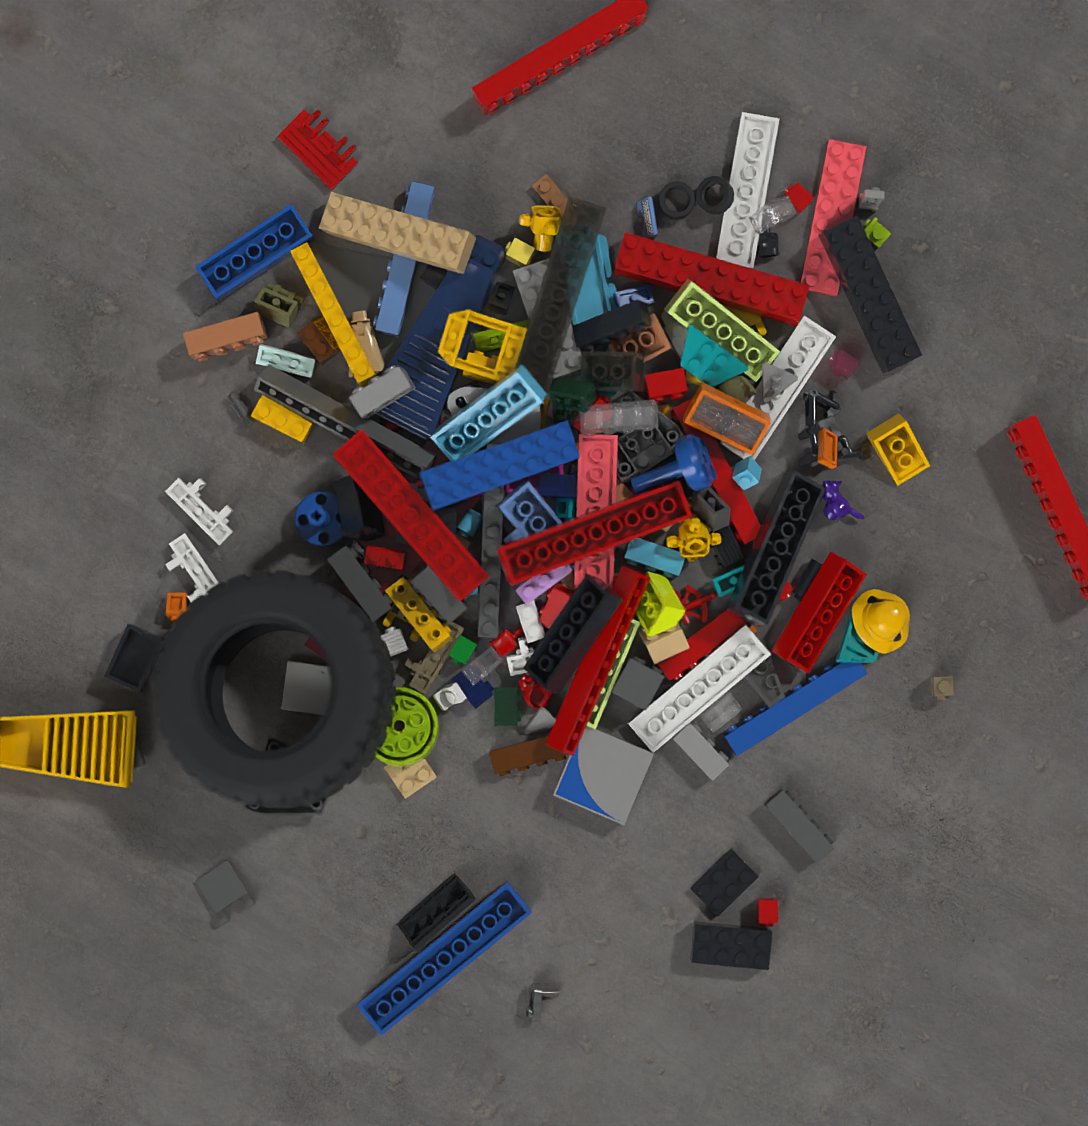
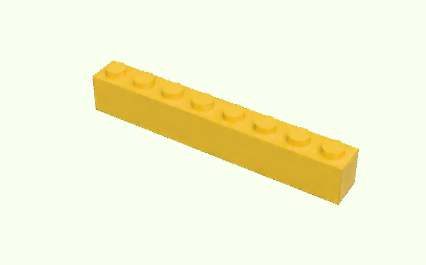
(333, 314)

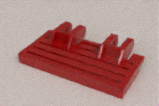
(316, 151)

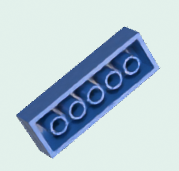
(254, 253)

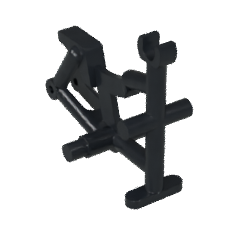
(813, 427)

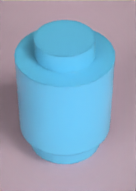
(469, 523)

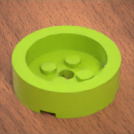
(419, 734)

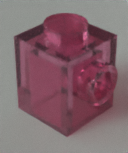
(843, 364)

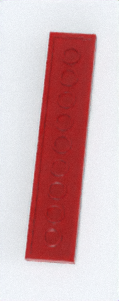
(410, 515)

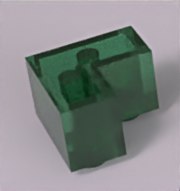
(569, 397)

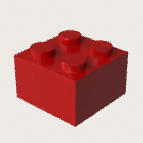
(665, 385)

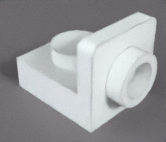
(449, 695)

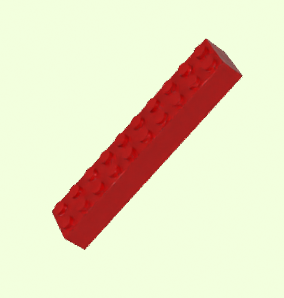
(559, 53)
(722, 280)
(1054, 495)
(593, 532)

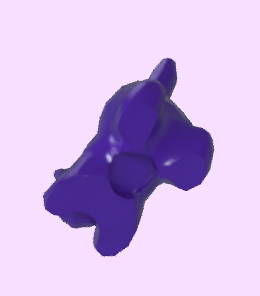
(836, 504)

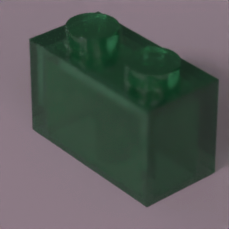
(506, 706)

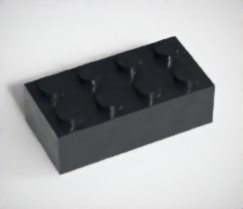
(731, 945)

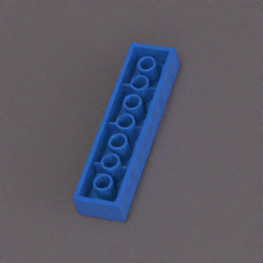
(499, 465)

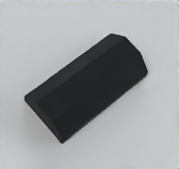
(436, 911)

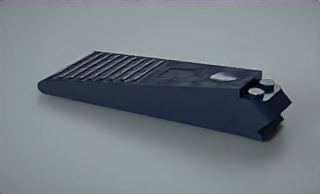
(419, 355)

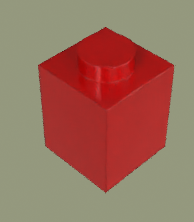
(799, 197)
(767, 911)

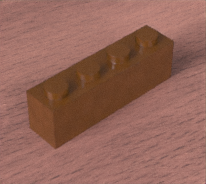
(522, 755)

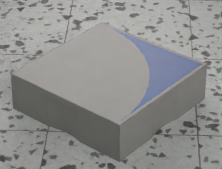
(604, 775)

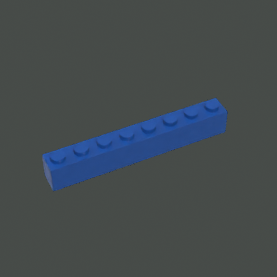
(793, 705)

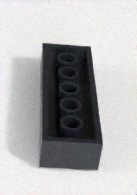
(572, 634)

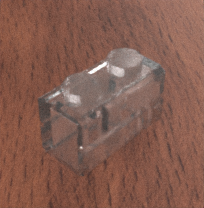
(720, 711)

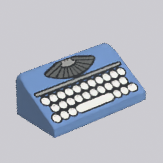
(647, 218)

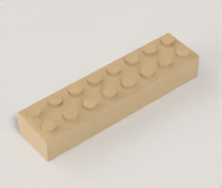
(397, 233)

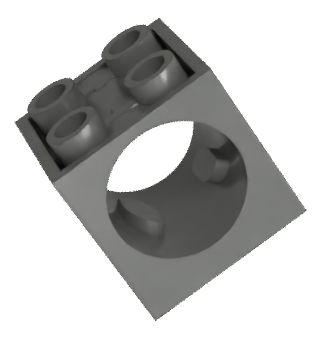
(638, 682)

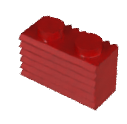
(385, 558)

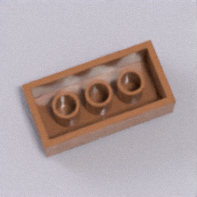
(226, 336)

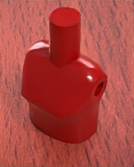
(506, 641)

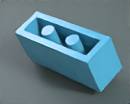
(654, 557)

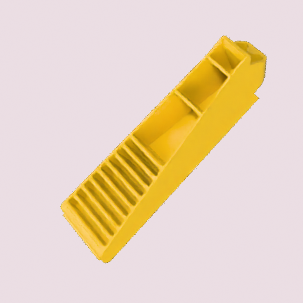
(72, 745)

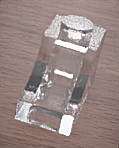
(771, 214)
(482, 665)

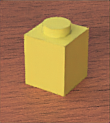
(519, 252)

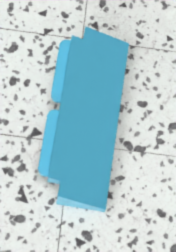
(597, 291)

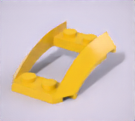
(454, 335)

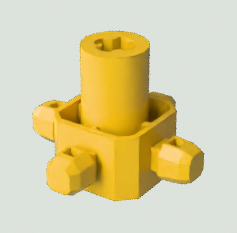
(544, 224)
(693, 539)

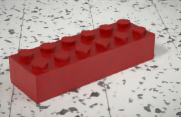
(819, 612)

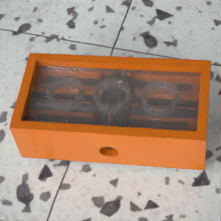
(727, 418)

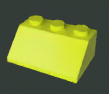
(659, 606)

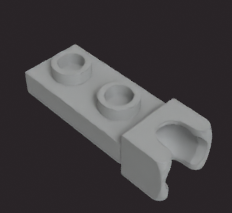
(870, 199)

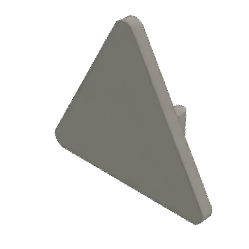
(775, 381)
(541, 722)

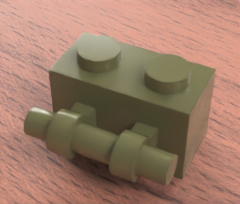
(278, 304)

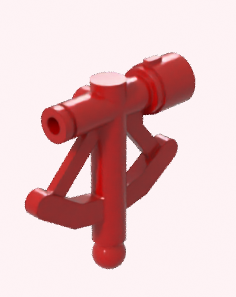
(699, 601)

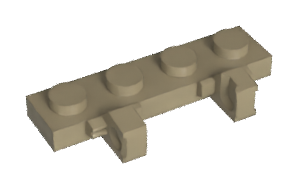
(427, 670)

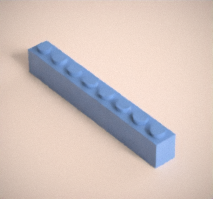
(402, 269)

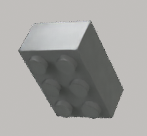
(436, 593)

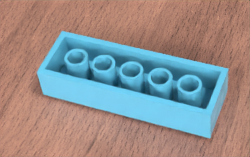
(489, 414)

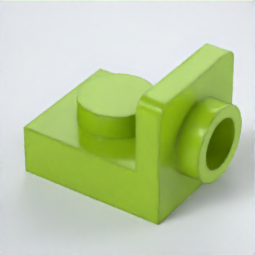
(876, 232)

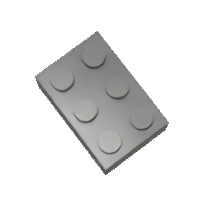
(382, 391)

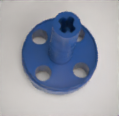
(691, 462)
(316, 525)

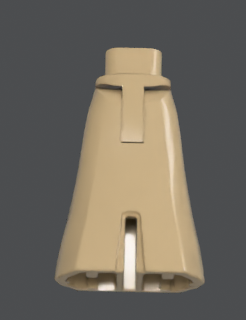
(366, 336)

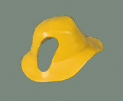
(881, 621)

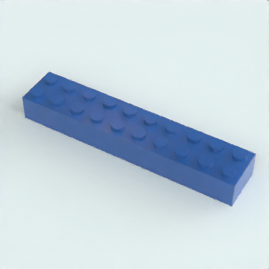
(444, 958)

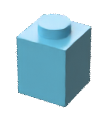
(747, 473)

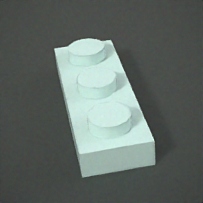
(286, 360)

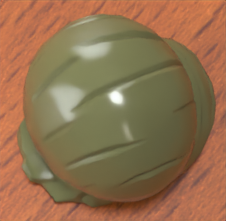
(738, 388)

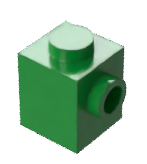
(462, 650)

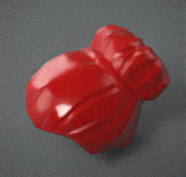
(533, 692)

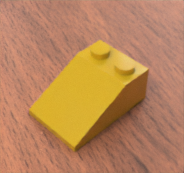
(898, 449)

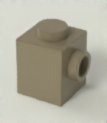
(941, 687)

